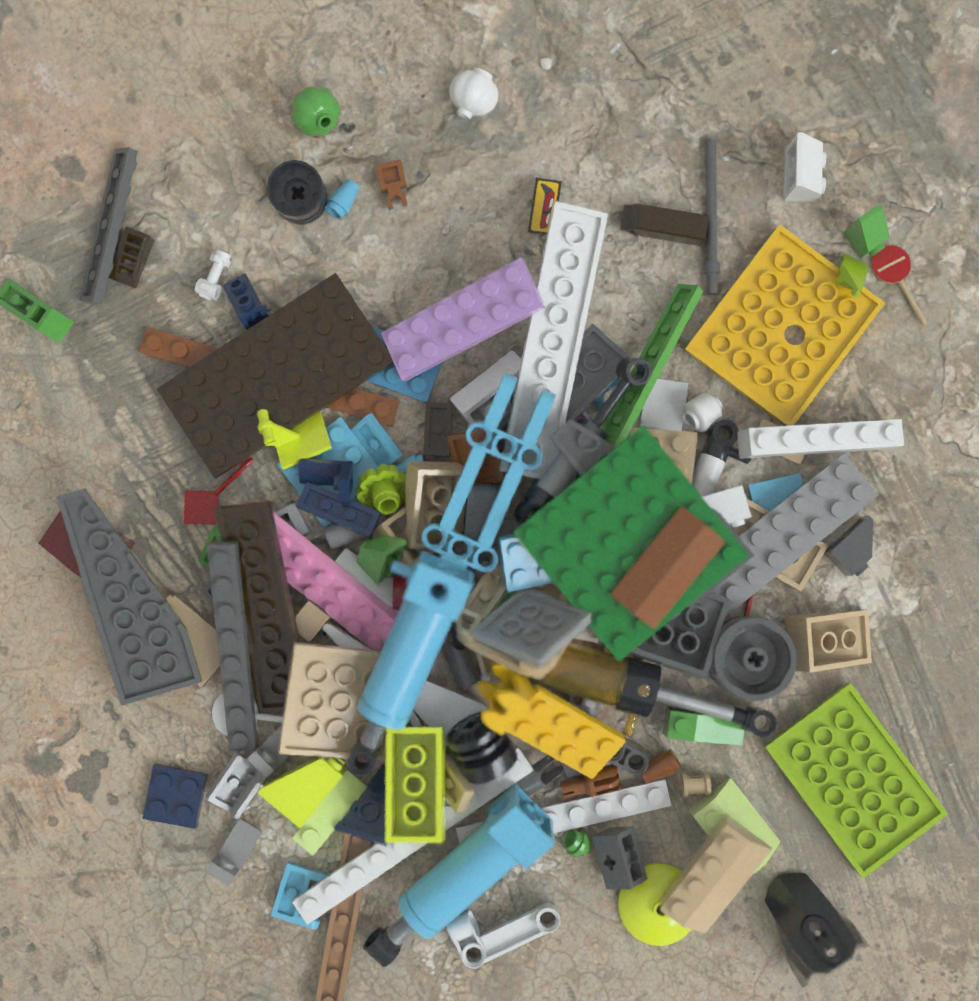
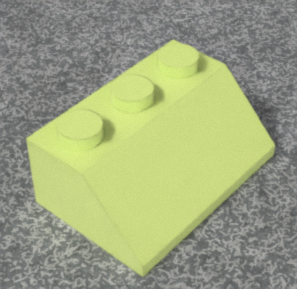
(731, 801)

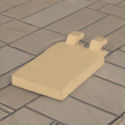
(202, 637)

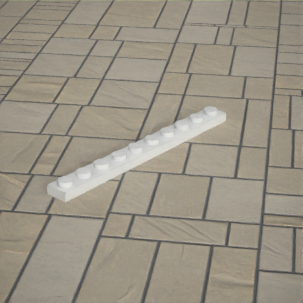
(379, 858)

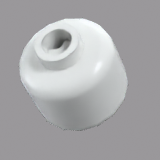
(702, 412)

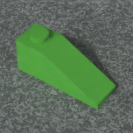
(34, 311)
(701, 728)

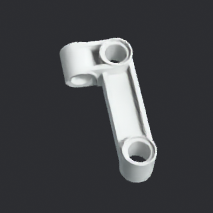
(500, 939)

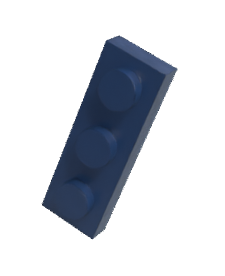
(344, 514)

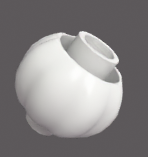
(473, 93)

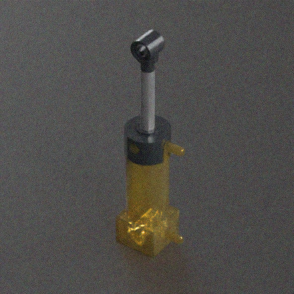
(634, 688)

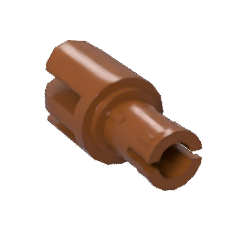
(604, 782)

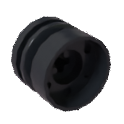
(297, 177)
(480, 750)

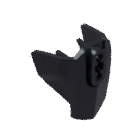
(799, 912)

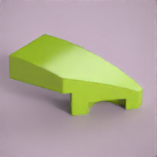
(852, 274)

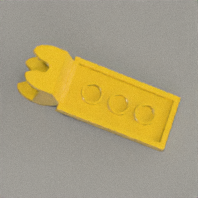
(548, 722)

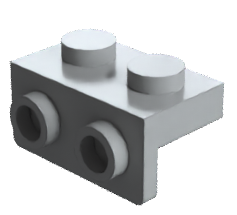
(236, 785)

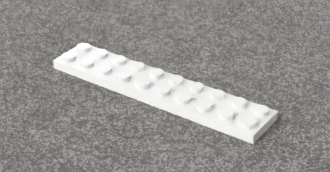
(558, 330)

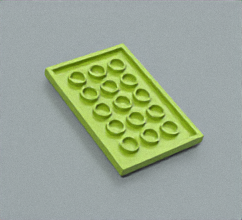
(855, 780)

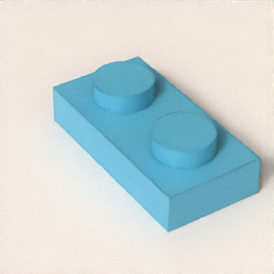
(376, 441)

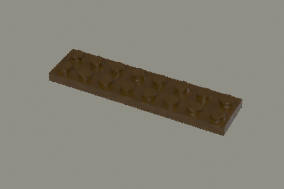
(266, 598)

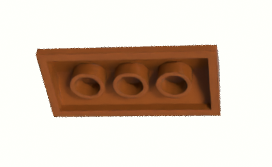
(667, 567)

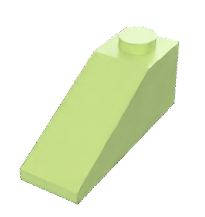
(329, 812)

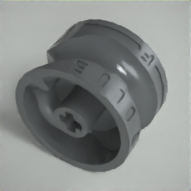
(771, 663)

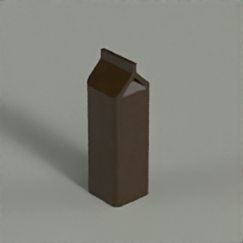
(664, 224)

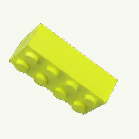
(415, 785)

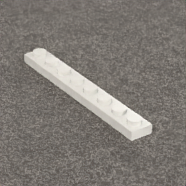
(597, 809)

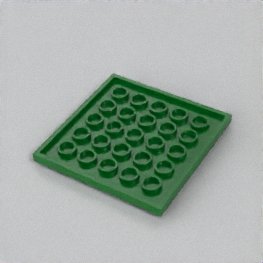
(604, 525)

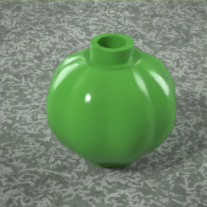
(315, 111)

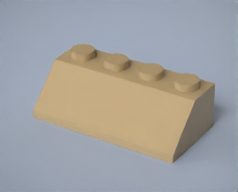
(714, 876)

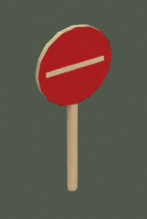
(891, 267)

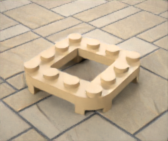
(484, 602)

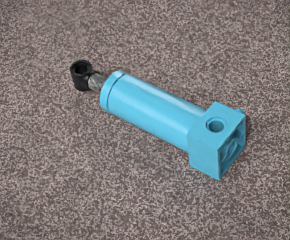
(409, 651)
(511, 835)

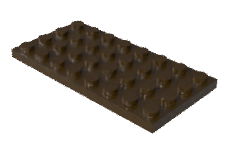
(284, 364)

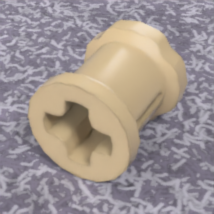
(695, 784)

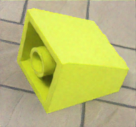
(303, 787)

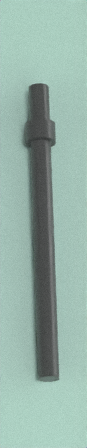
(712, 266)

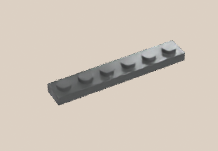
(108, 226)

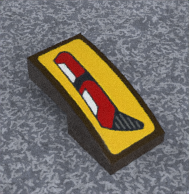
(545, 194)

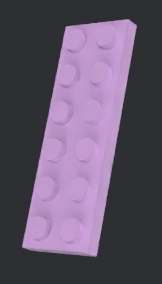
(463, 319)

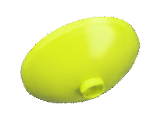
(639, 906)

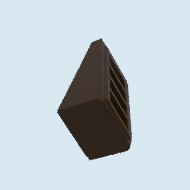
(122, 254)

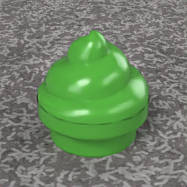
(577, 843)

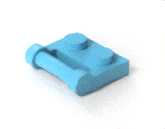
(295, 882)

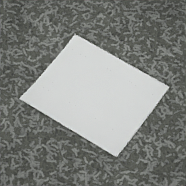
(665, 405)

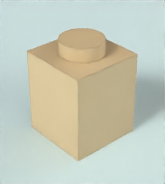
(310, 622)

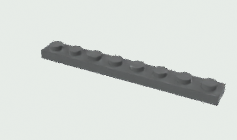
(232, 645)

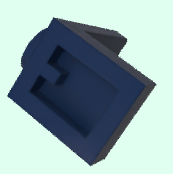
(245, 301)
(328, 473)

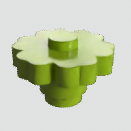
(382, 488)

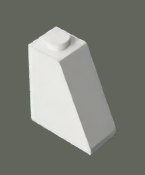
(445, 706)

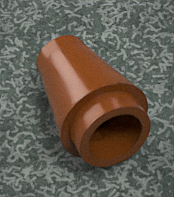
(661, 766)

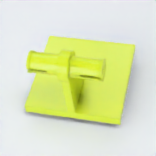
(299, 443)

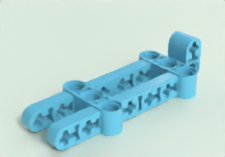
(507, 486)

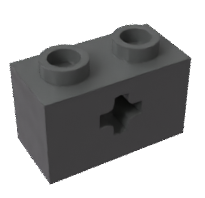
(619, 858)

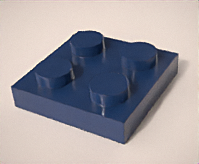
(175, 796)

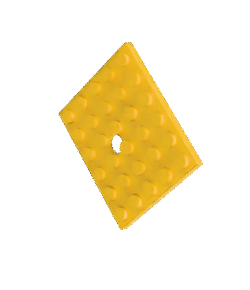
(746, 331)

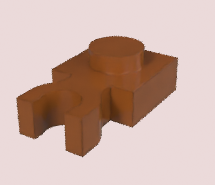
(392, 180)

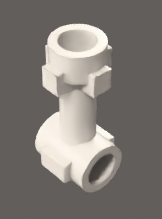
(208, 287)

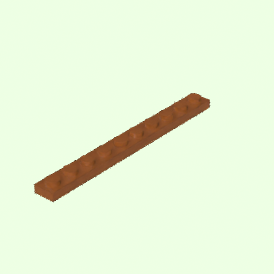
(188, 352)

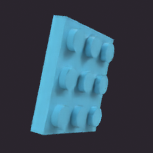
(344, 448)

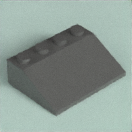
(687, 639)

